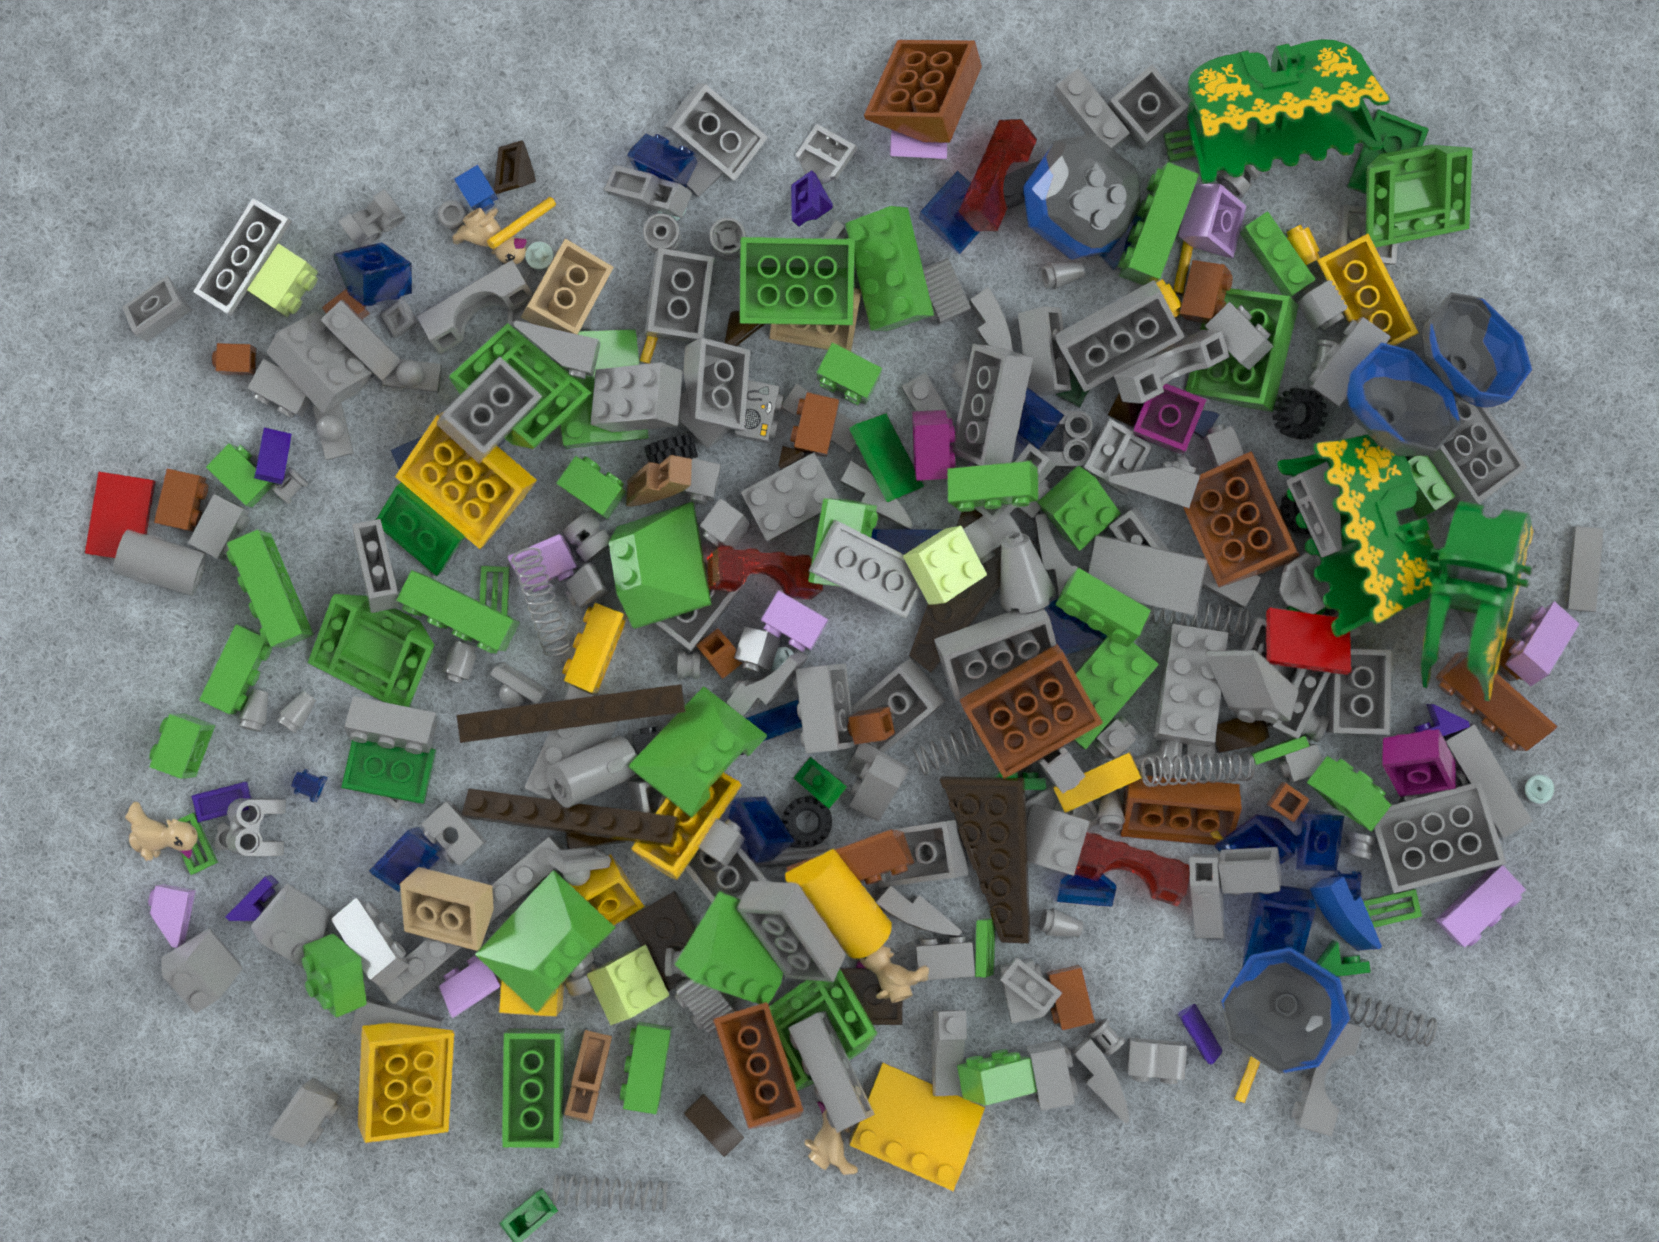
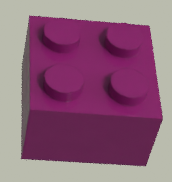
(1169, 419)
(931, 444)
(1419, 763)

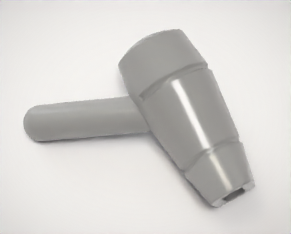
(1166, 748)

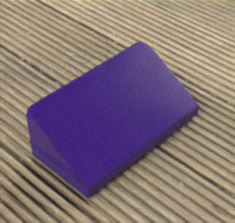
(1200, 1033)

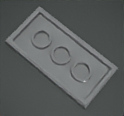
(866, 569)
(1149, 573)

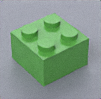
(848, 374)
(591, 487)
(1079, 507)
(181, 745)
(1350, 792)
(334, 975)
(996, 1077)

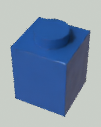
(476, 189)

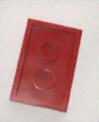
(118, 506)
(1306, 642)

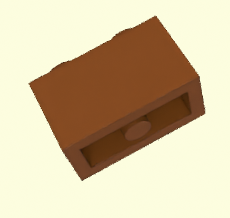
(1205, 291)
(816, 424)
(181, 500)
(1073, 1005)

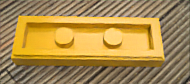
(1100, 782)

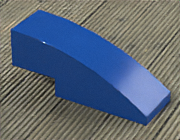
(1345, 913)

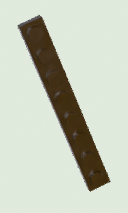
(570, 713)
(576, 819)

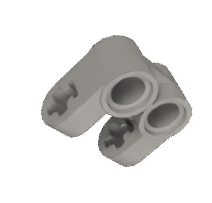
(370, 224)
(1072, 440)
(251, 825)

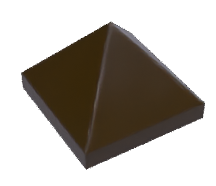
(789, 456)

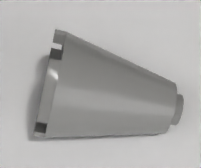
(1023, 576)

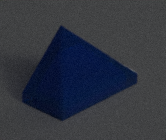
(778, 720)
(1086, 891)

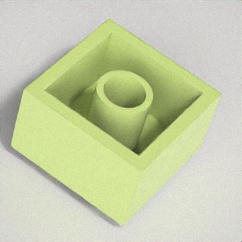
(283, 281)
(945, 565)
(628, 985)

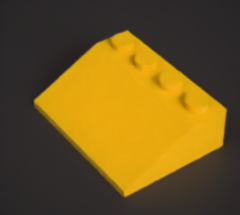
(461, 490)
(404, 1081)
(916, 1128)

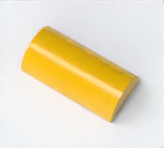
(1368, 289)
(690, 831)
(842, 904)

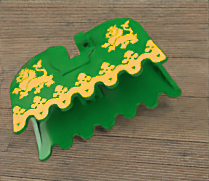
(1298, 106)
(1484, 545)
(1379, 561)

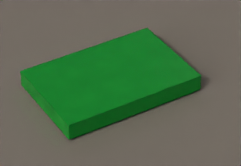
(1396, 135)
(886, 457)
(419, 529)
(388, 771)

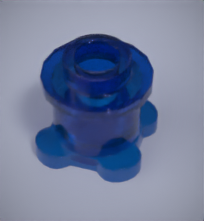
(308, 784)
(1353, 881)

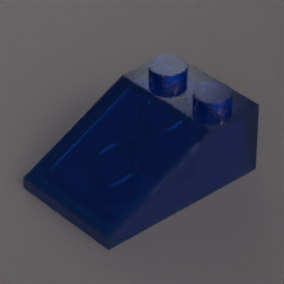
(1279, 921)

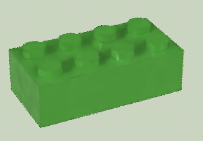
(1159, 223)
(889, 269)
(269, 589)
(454, 609)
(1110, 680)
(533, 1088)

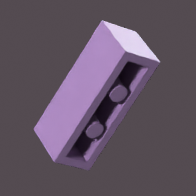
(1541, 643)
(1481, 906)

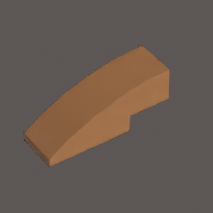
(659, 481)
(588, 1077)

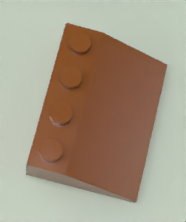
(925, 88)
(1239, 522)
(1030, 711)

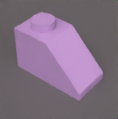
(172, 911)

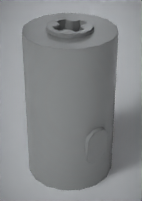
(159, 562)
(591, 771)

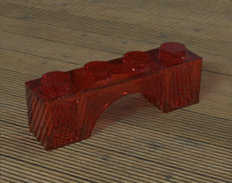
(984, 200)
(731, 567)
(1164, 877)

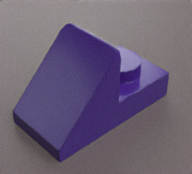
(808, 199)
(1442, 720)
(249, 907)

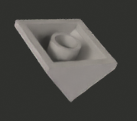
(155, 309)

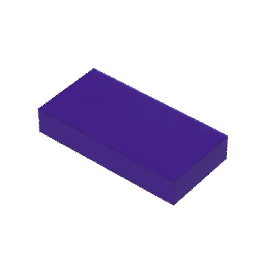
(273, 456)
(216, 802)

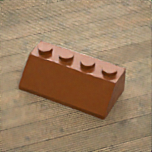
(1506, 711)
(1180, 811)
(875, 856)
(758, 1067)

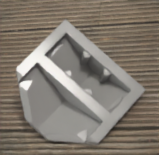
(825, 154)
(1299, 585)

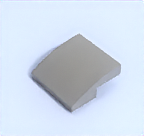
(1353, 226)
(1115, 453)

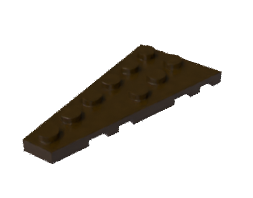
(958, 611)
(995, 838)

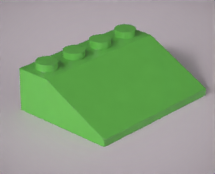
(796, 281)
(617, 349)
(1259, 386)
(730, 955)

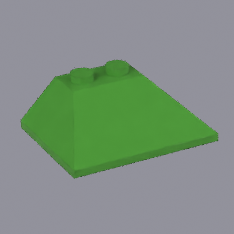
(1418, 193)
(559, 391)
(659, 566)
(372, 651)
(696, 750)
(545, 941)
(843, 1009)

